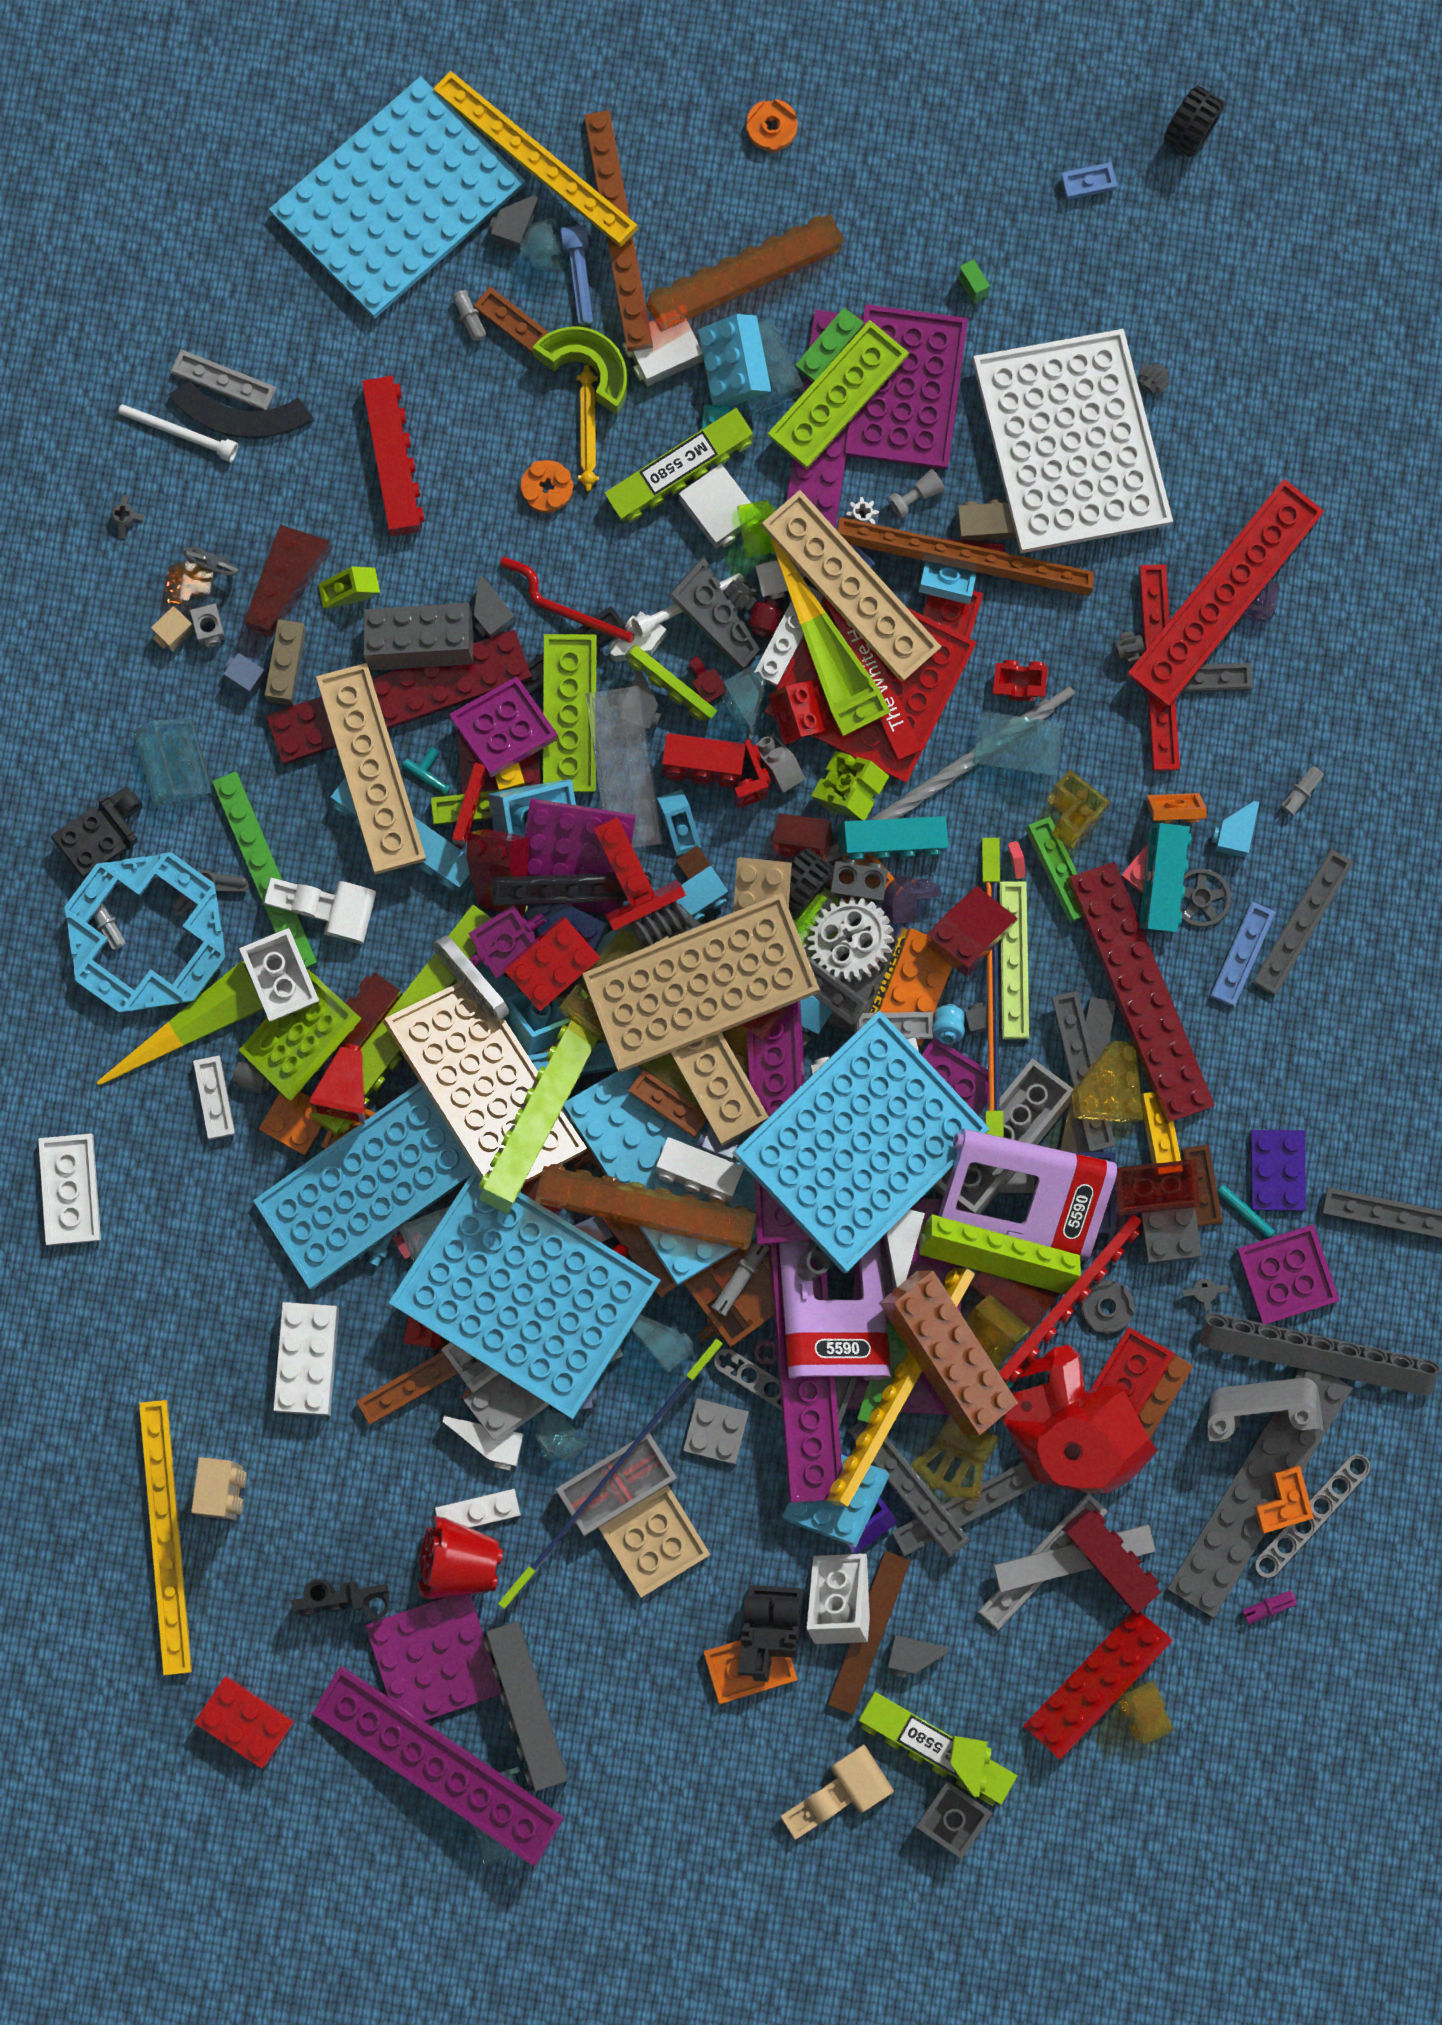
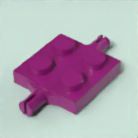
(503, 939)

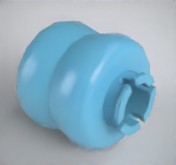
(948, 1024)

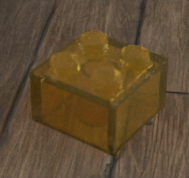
(996, 1330)

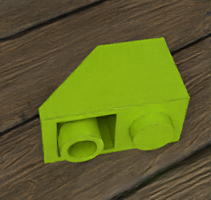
(968, 1761)

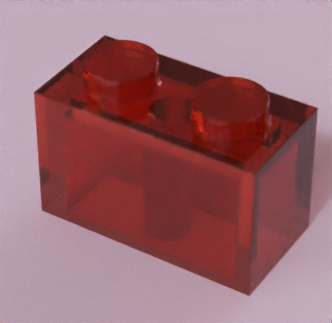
(798, 833)

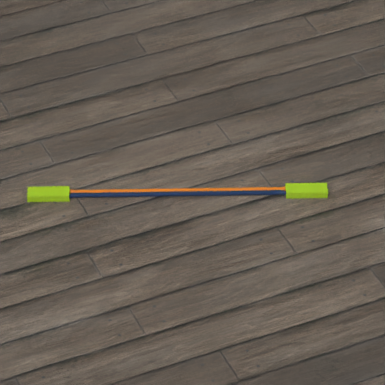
(991, 875)
(530, 1571)

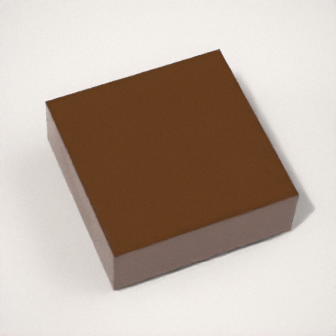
(693, 862)

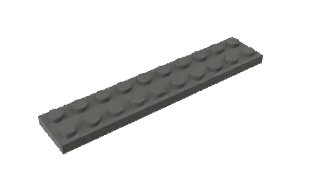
(1233, 1528)

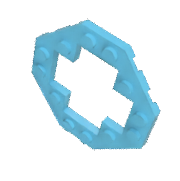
(153, 989)

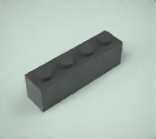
(866, 988)

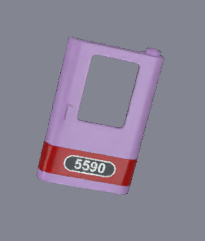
(1066, 1200)
(835, 1335)

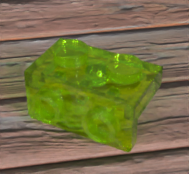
(754, 536)

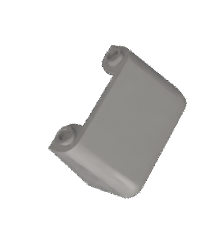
(1295, 1395)

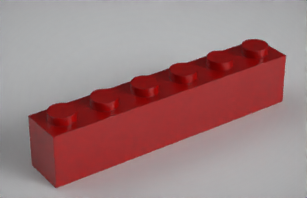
(392, 457)

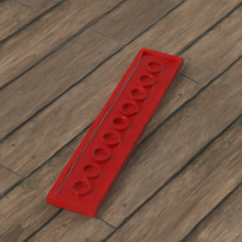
(1225, 593)

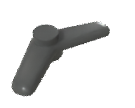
(222, 883)

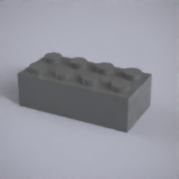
(418, 636)

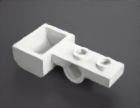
(345, 912)

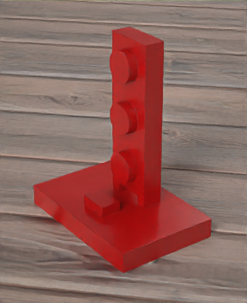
(632, 877)

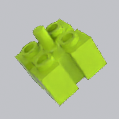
(850, 786)

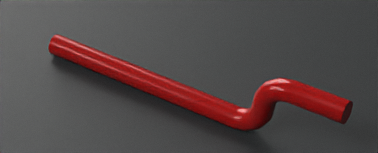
(533, 587)

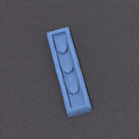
(1242, 954)

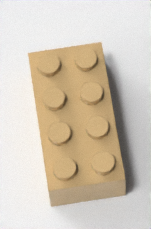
(218, 1489)

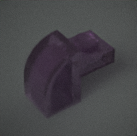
(902, 897)

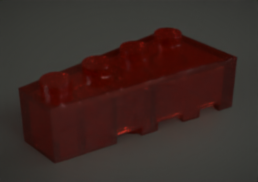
(287, 571)

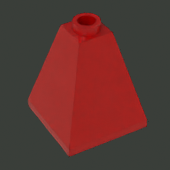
(342, 1087)

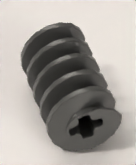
(660, 924)

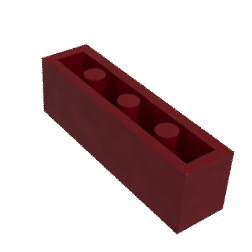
(1111, 1560)

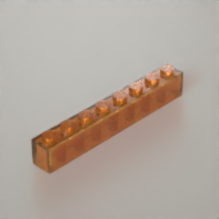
(744, 272)
(645, 1207)

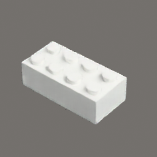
(306, 1359)

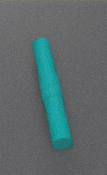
(1245, 1211)

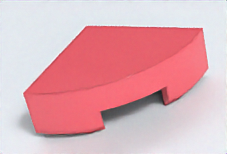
(1017, 859)

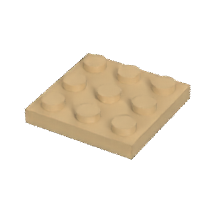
(654, 1541)

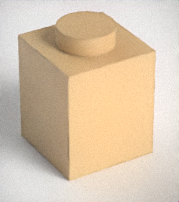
(172, 629)

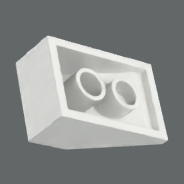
(279, 975)
(901, 1243)
(839, 1599)

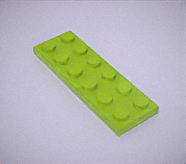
(838, 394)
(567, 678)

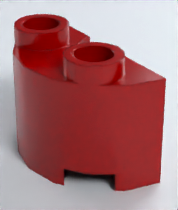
(1020, 682)

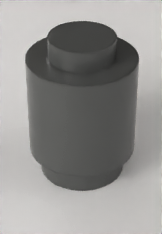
(251, 1078)

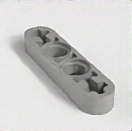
(470, 978)
(755, 1387)

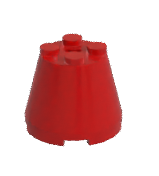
(457, 1560)

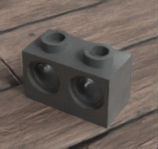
(858, 888)

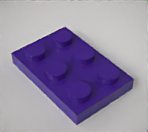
(1278, 1170)

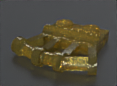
(969, 1448)

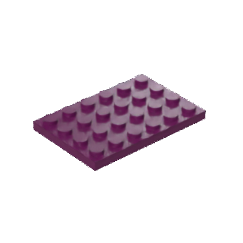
(916, 407)

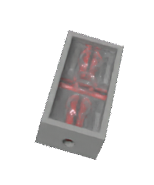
(634, 1481)

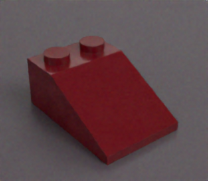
(495, 855)
(970, 930)

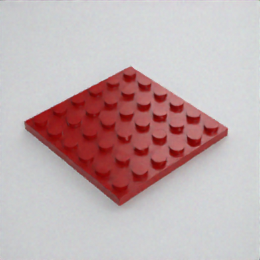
(920, 694)

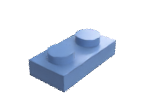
(1089, 181)

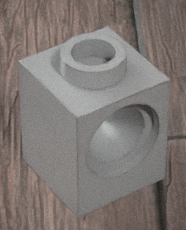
(202, 616)

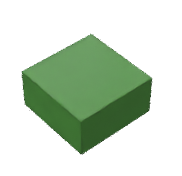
(973, 281)

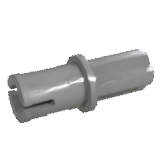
(469, 315)
(1302, 791)
(108, 928)

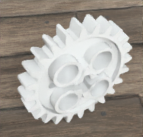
(841, 920)

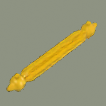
(587, 428)

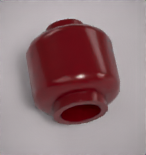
(765, 618)

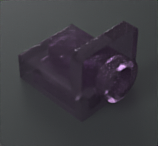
(1267, 600)

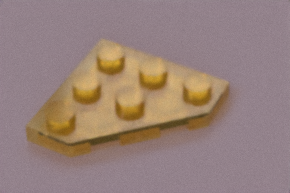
(1110, 1086)

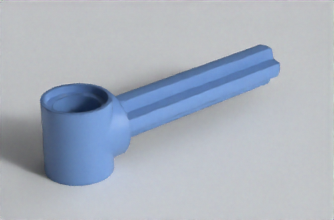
(575, 244)

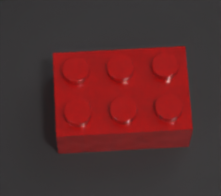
(703, 760)
(551, 963)
(244, 1722)

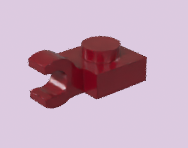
(707, 684)

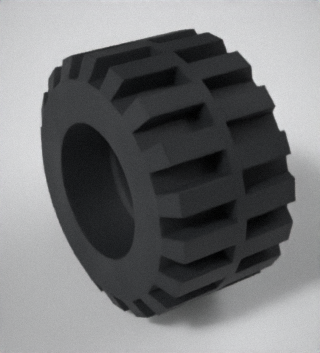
(1194, 121)
(808, 878)

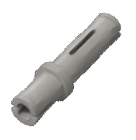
(743, 1273)

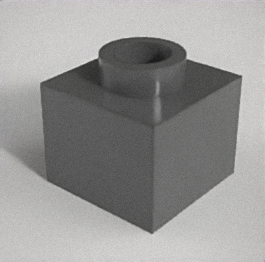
(976, 1018)

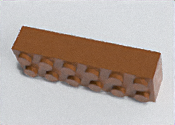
(948, 1352)

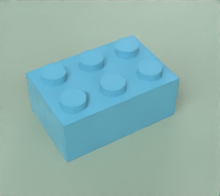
(734, 360)

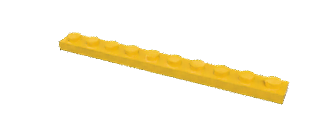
(536, 159)
(892, 1401)
(165, 1537)

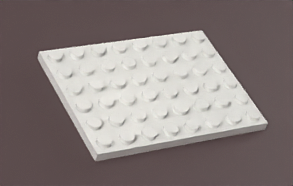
(1072, 441)

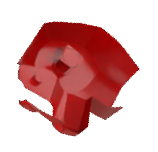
(1076, 1435)

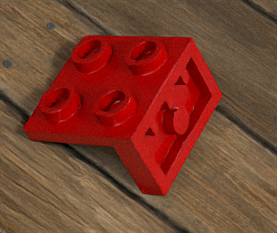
(801, 710)
(749, 790)

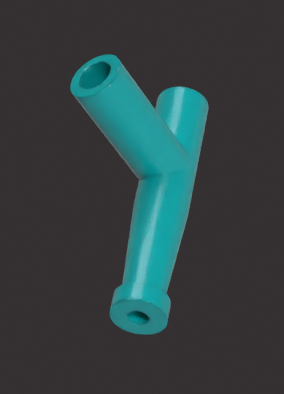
(422, 773)

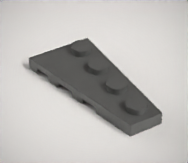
(706, 605)

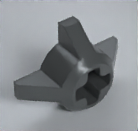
(127, 516)
(1205, 1294)

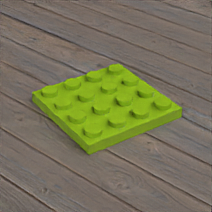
(299, 1043)

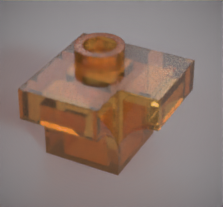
(187, 580)

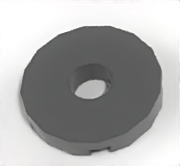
(1108, 1322)

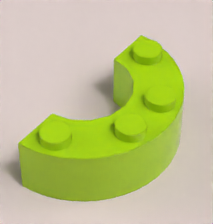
(593, 349)

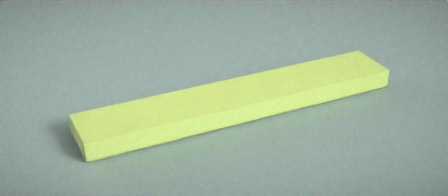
(1014, 964)

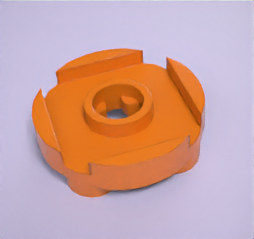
(772, 139)
(554, 499)

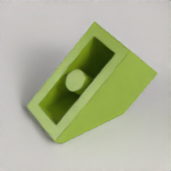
(349, 587)

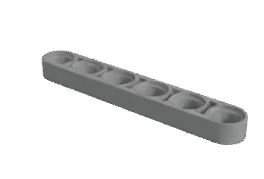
(1333, 1500)

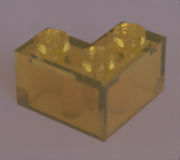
(1080, 806)
(1145, 1711)

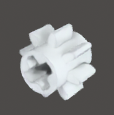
(862, 506)

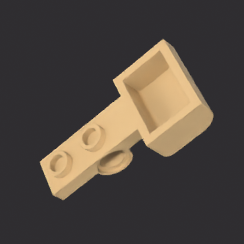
(857, 1782)

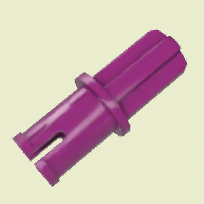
(1269, 1607)

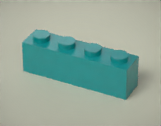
(893, 836)
(1164, 877)

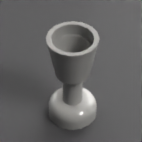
(924, 488)

